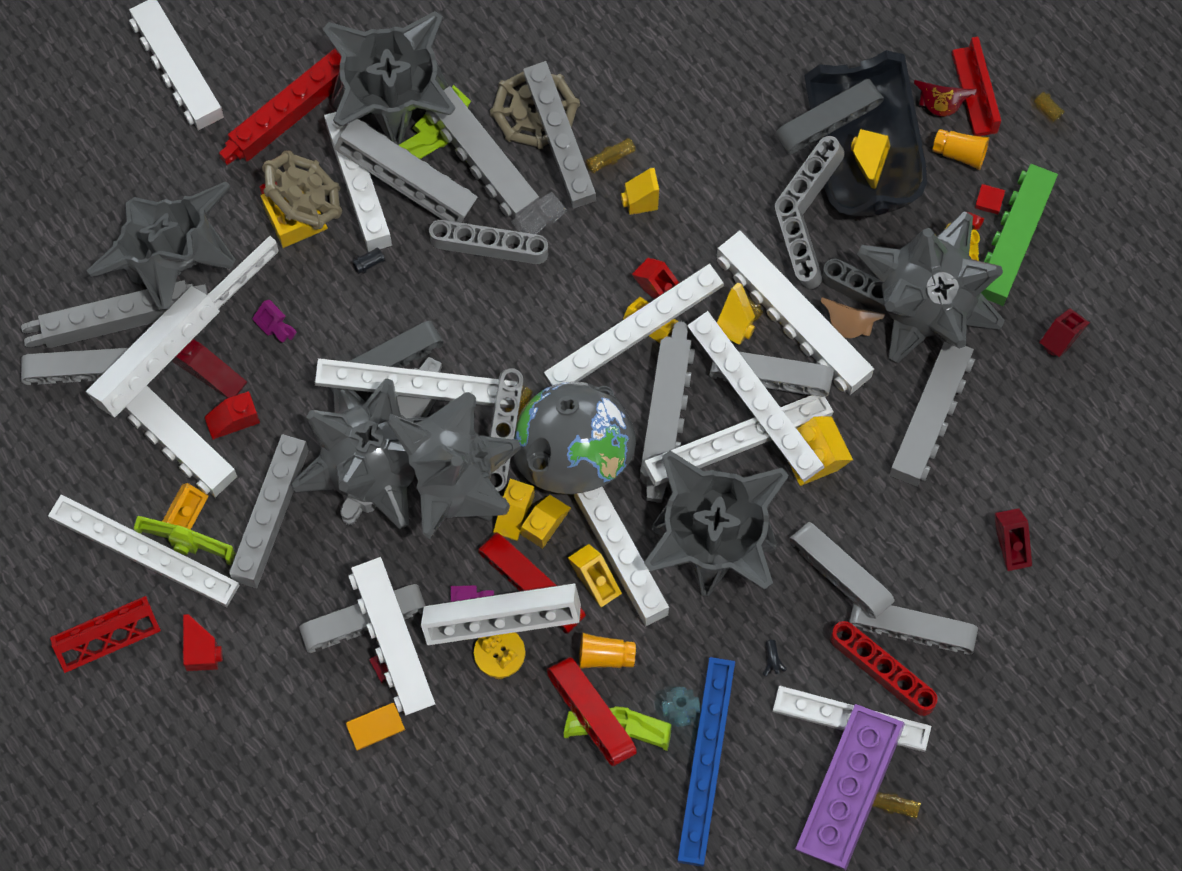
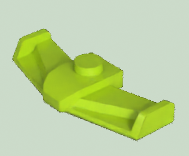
(428, 134)
(184, 539)
(634, 723)

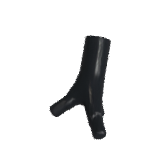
(773, 659)

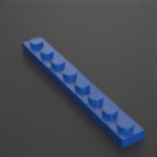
(706, 762)

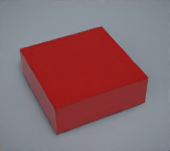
(990, 199)

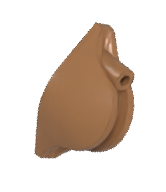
(851, 321)

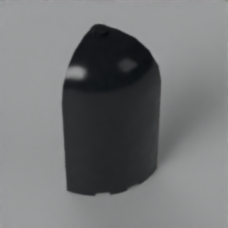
(905, 165)

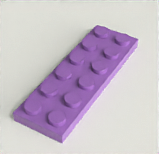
(850, 787)

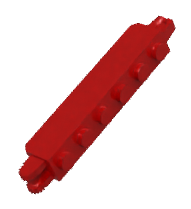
(283, 110)

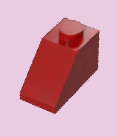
(655, 277)
(232, 415)
(199, 647)

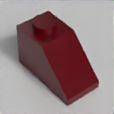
(1063, 332)
(1014, 538)

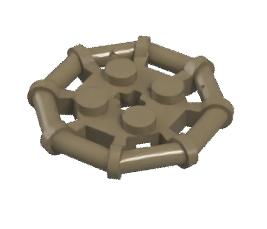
(522, 113)
(291, 182)

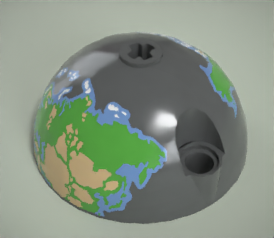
(582, 432)

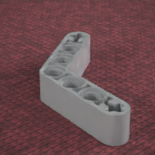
(833, 154)

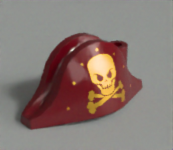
(942, 100)

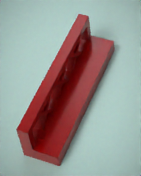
(974, 75)
(104, 625)

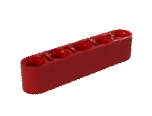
(517, 568)
(880, 656)
(591, 711)

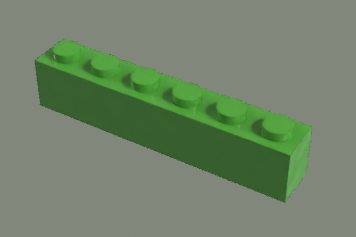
(1018, 229)

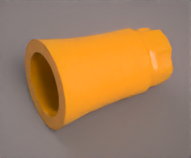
(961, 147)
(605, 652)

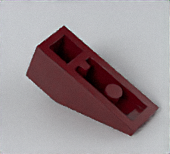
(209, 369)

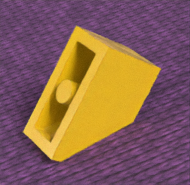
(870, 154)
(641, 193)
(737, 316)
(520, 499)
(544, 520)
(595, 574)

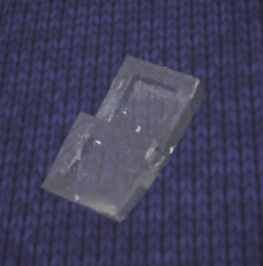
(540, 214)

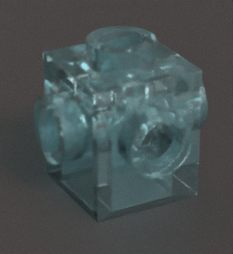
(681, 715)

